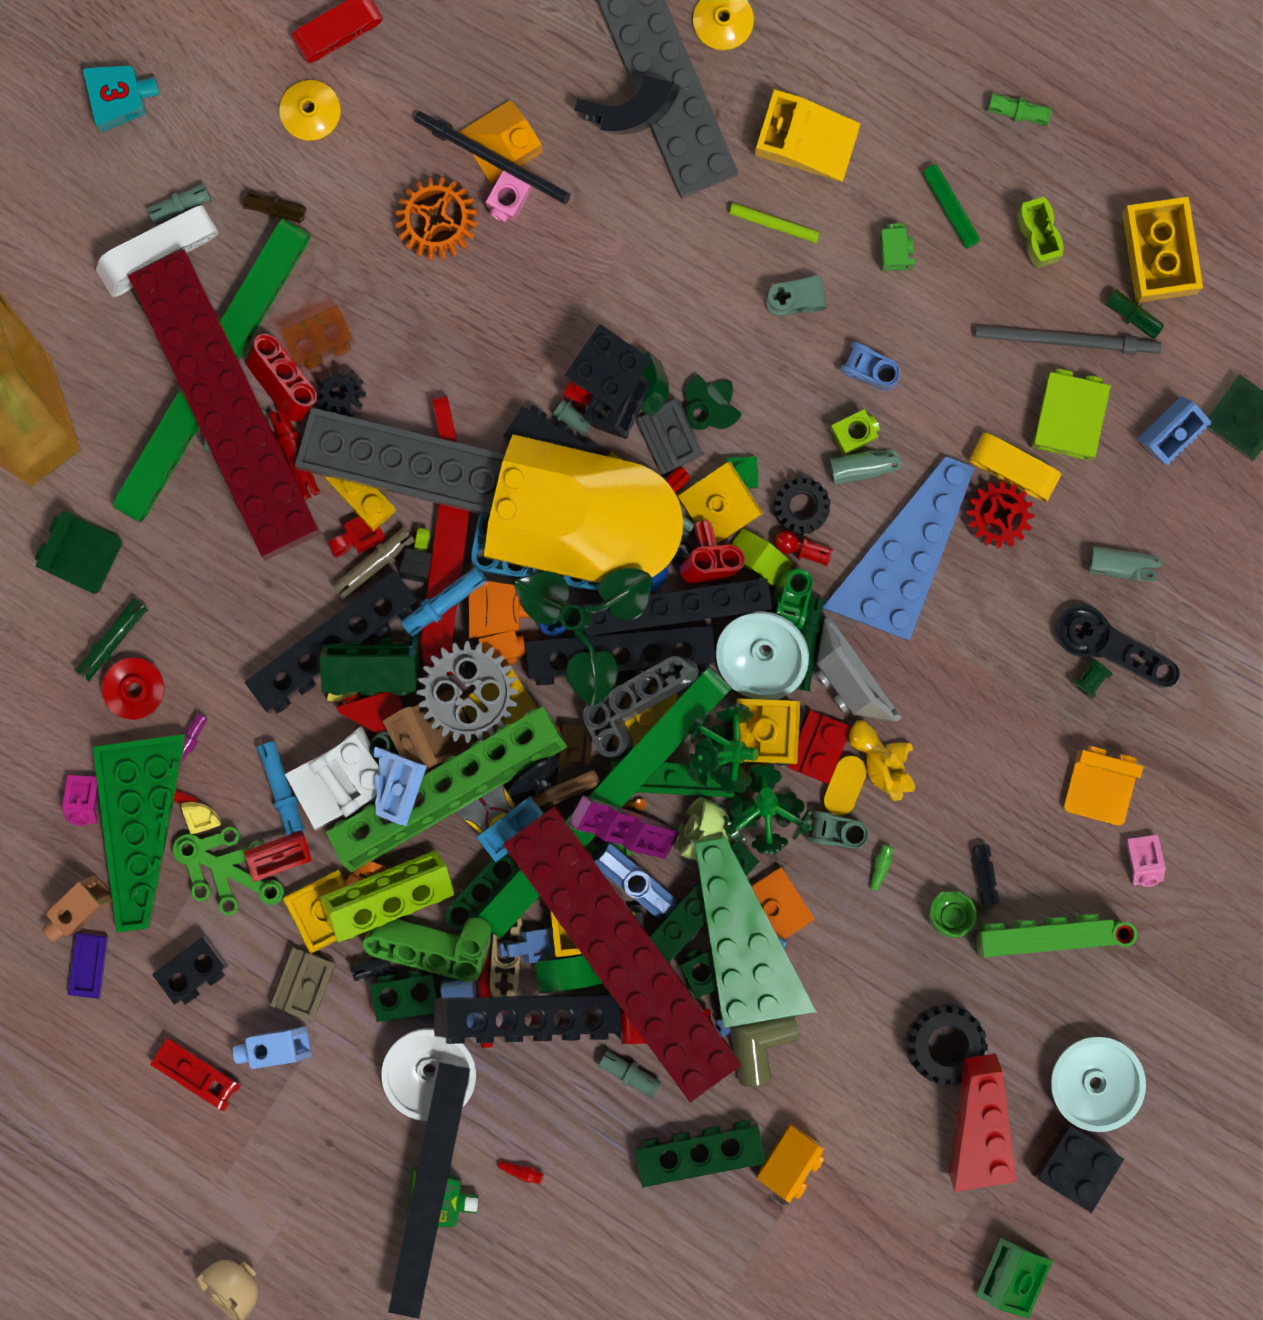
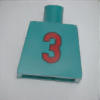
(117, 95)

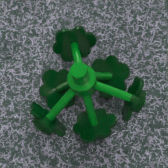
(719, 749)
(782, 807)

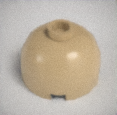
(230, 1287)

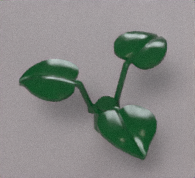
(626, 594)

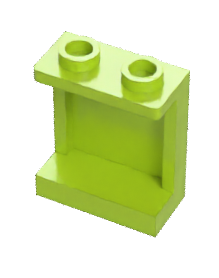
(1071, 415)

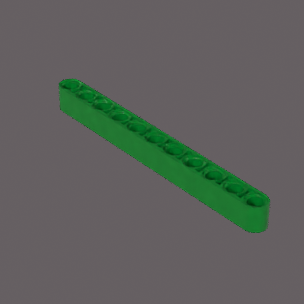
(240, 325)
(619, 786)

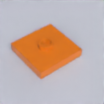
(782, 904)

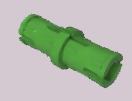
(1019, 109)

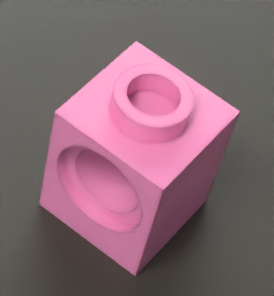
(507, 184)

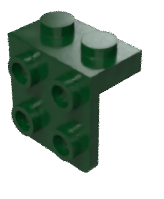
(78, 552)

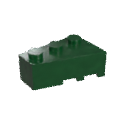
(370, 668)

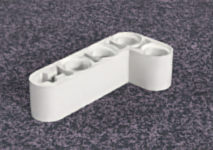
(179, 233)

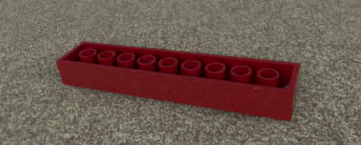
(224, 404)
(622, 954)

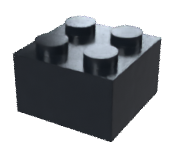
(1078, 1167)

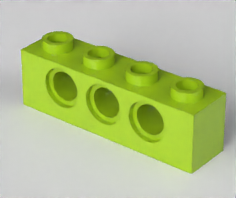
(387, 896)

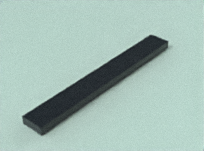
(429, 1190)

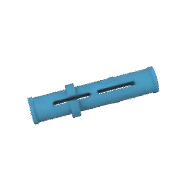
(435, 607)
(280, 788)

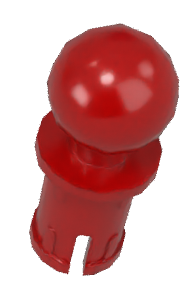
(787, 543)

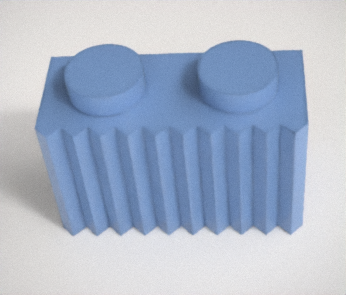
(1174, 430)

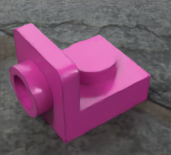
(80, 800)

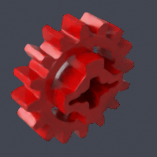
(995, 501)

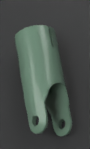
(862, 466)
(1122, 564)

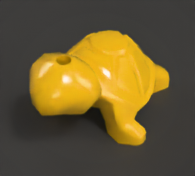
(883, 761)

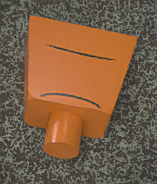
(494, 610)

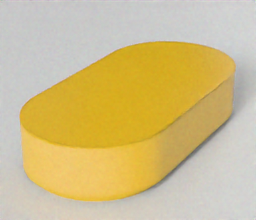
(845, 785)

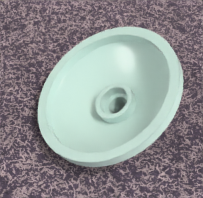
(759, 672)
(1120, 1087)

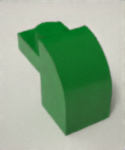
(565, 974)

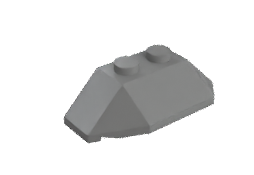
(850, 678)

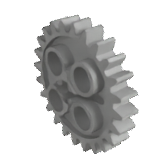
(447, 712)

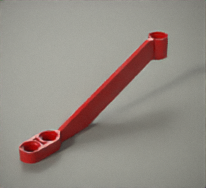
(447, 553)

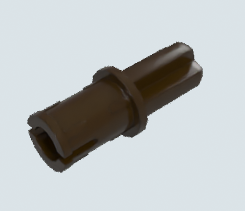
(274, 206)

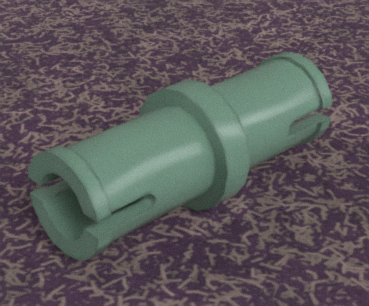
(179, 203)
(629, 1074)

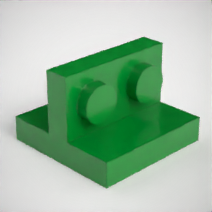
(1014, 1279)

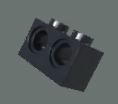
(621, 420)
(186, 964)

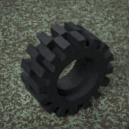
(811, 489)

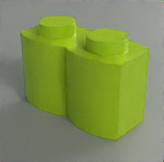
(1036, 224)

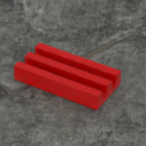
(276, 852)

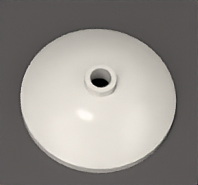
(404, 1074)

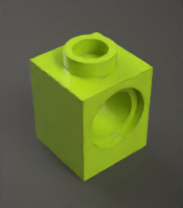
(845, 441)

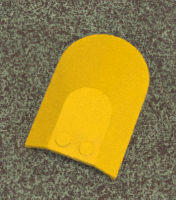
(580, 513)

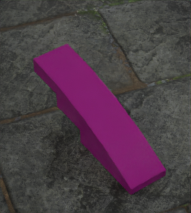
(624, 827)

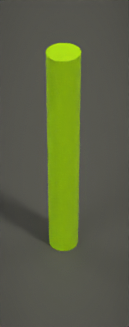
(774, 223)

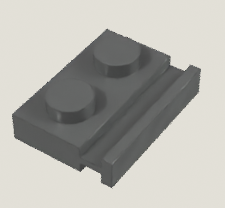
(670, 437)

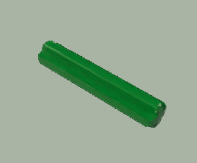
(951, 206)

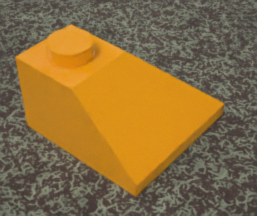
(507, 134)

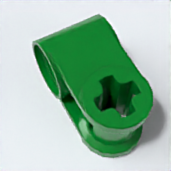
(792, 601)

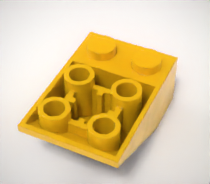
(807, 136)

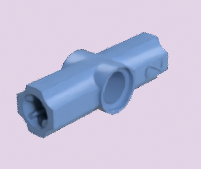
(646, 892)

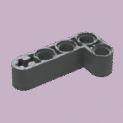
(641, 701)

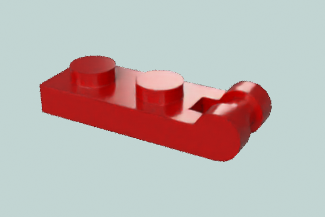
(194, 1074)

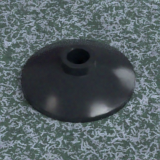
(535, 778)

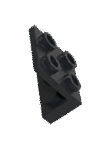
(607, 367)

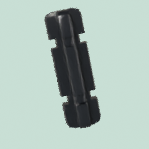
(985, 874)

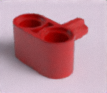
(711, 558)

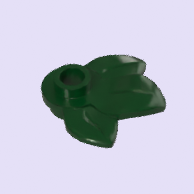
(713, 401)

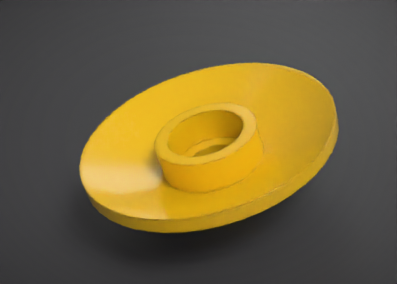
(721, 34)
(317, 123)

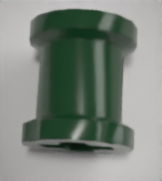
(1091, 678)

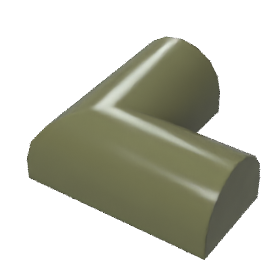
(751, 1046)

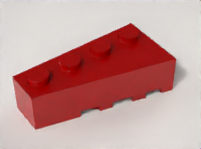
(983, 1133)

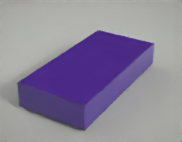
(88, 965)

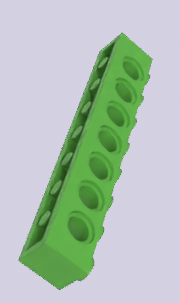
(462, 791)

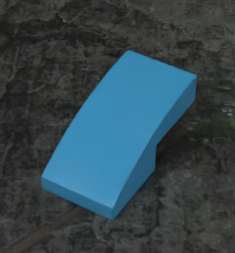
(508, 826)

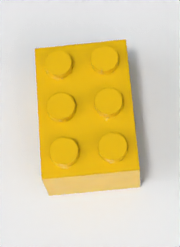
(1162, 249)

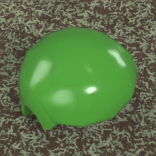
(952, 914)

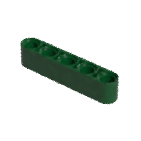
(485, 877)

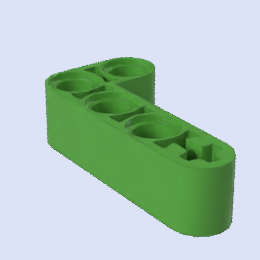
(432, 949)

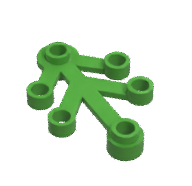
(222, 868)

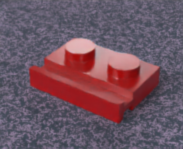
(820, 747)

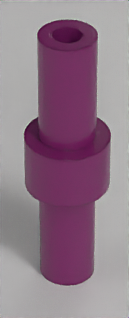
(192, 734)

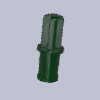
(1134, 314)

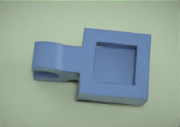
(535, 946)

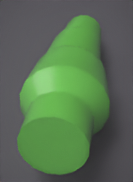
(882, 863)

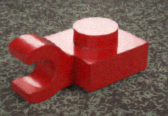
(357, 536)

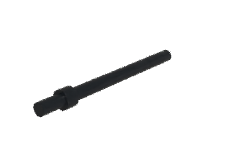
(445, 131)

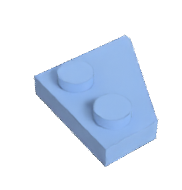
(396, 785)

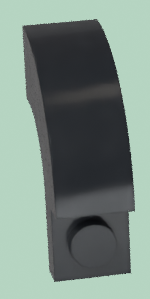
(636, 115)

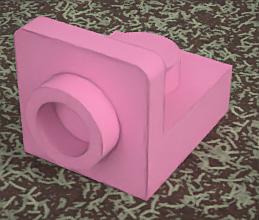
(1146, 860)

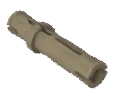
(373, 562)

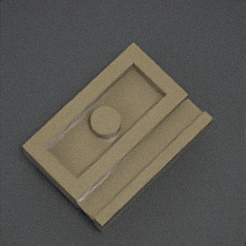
(303, 984)

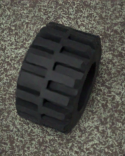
(921, 1032)

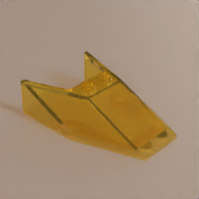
(33, 411)

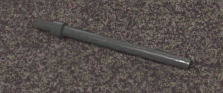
(1127, 344)

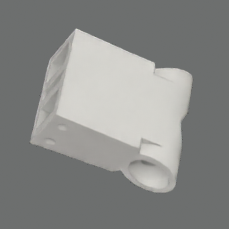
(313, 793)

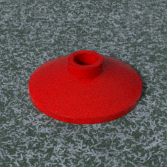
(117, 688)

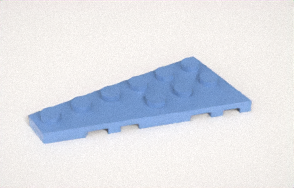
(899, 568)

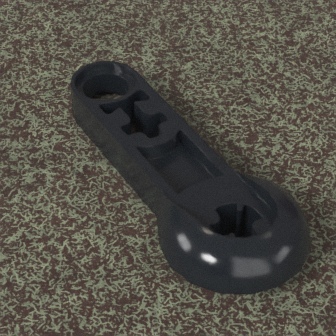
(1109, 644)

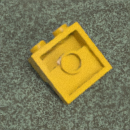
(772, 730)

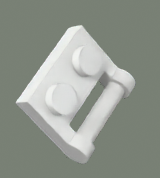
(357, 766)

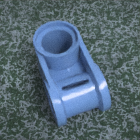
(869, 366)

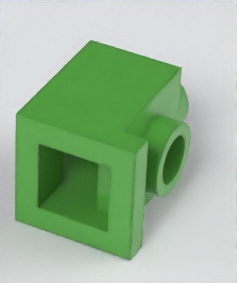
(896, 248)

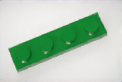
(674, 780)

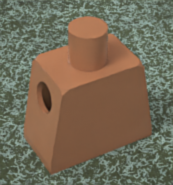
(77, 908)

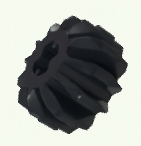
(344, 383)

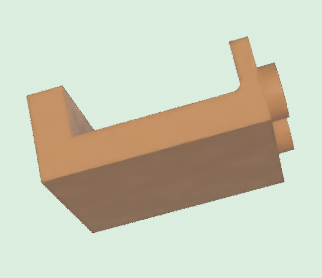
(420, 742)

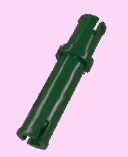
(810, 633)
(110, 639)

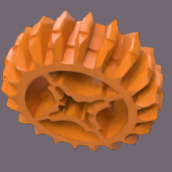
(442, 206)

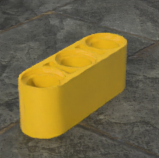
(1015, 467)

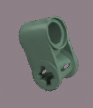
(801, 296)
(835, 831)

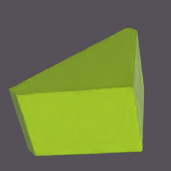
(761, 557)

